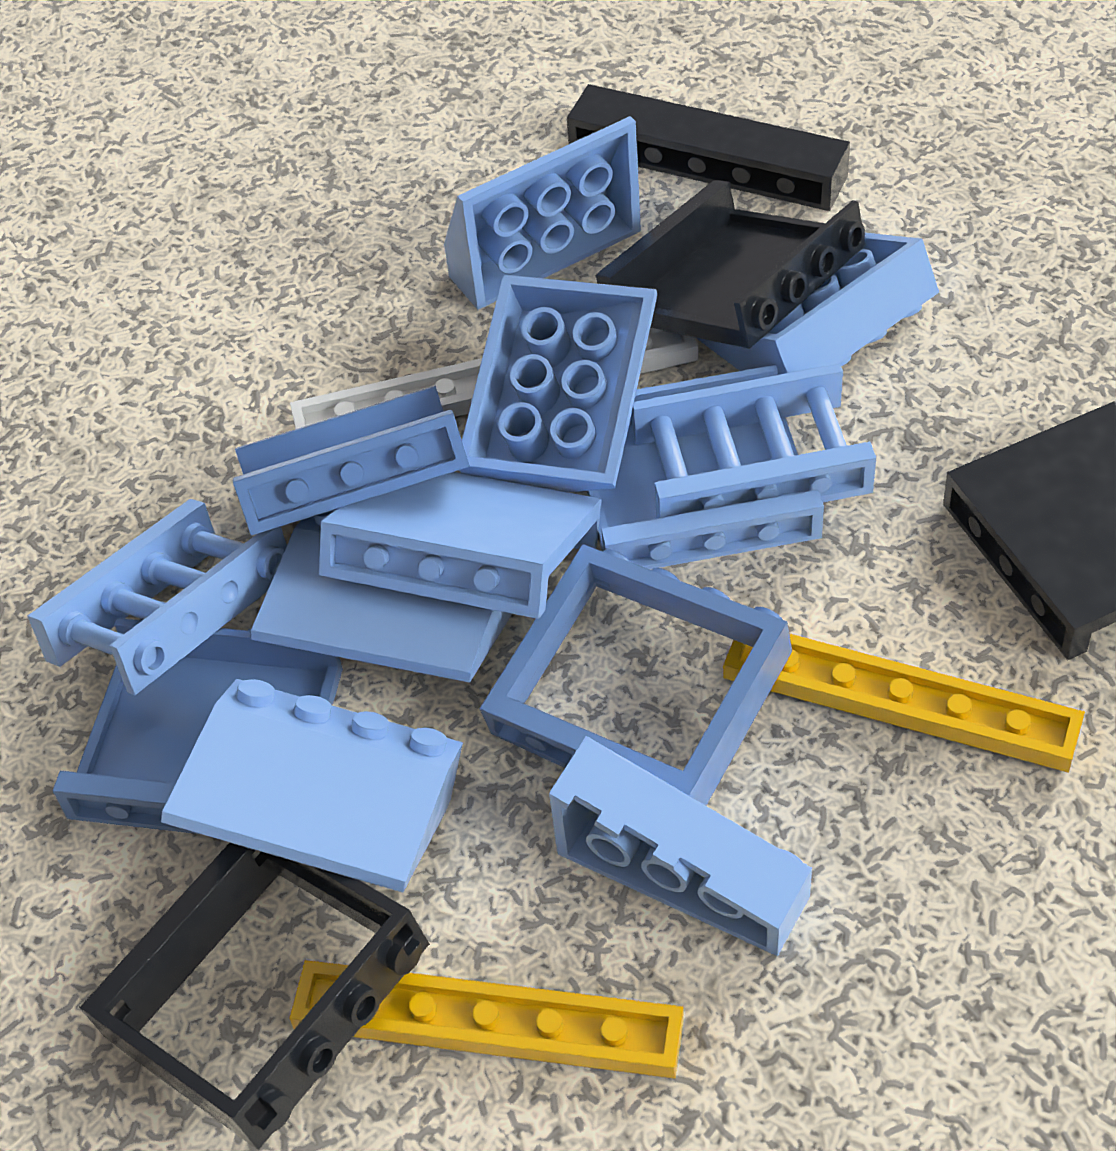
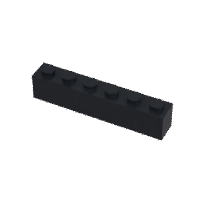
(720, 147)

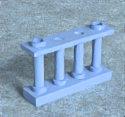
(835, 472)
(138, 572)

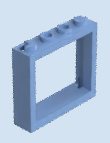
(661, 590)

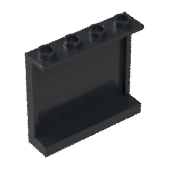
(731, 269)
(1049, 523)

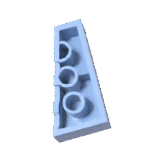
(675, 848)

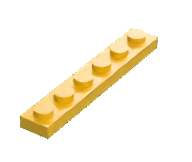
(924, 701)
(514, 1021)

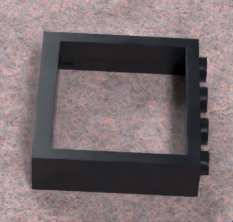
(191, 932)

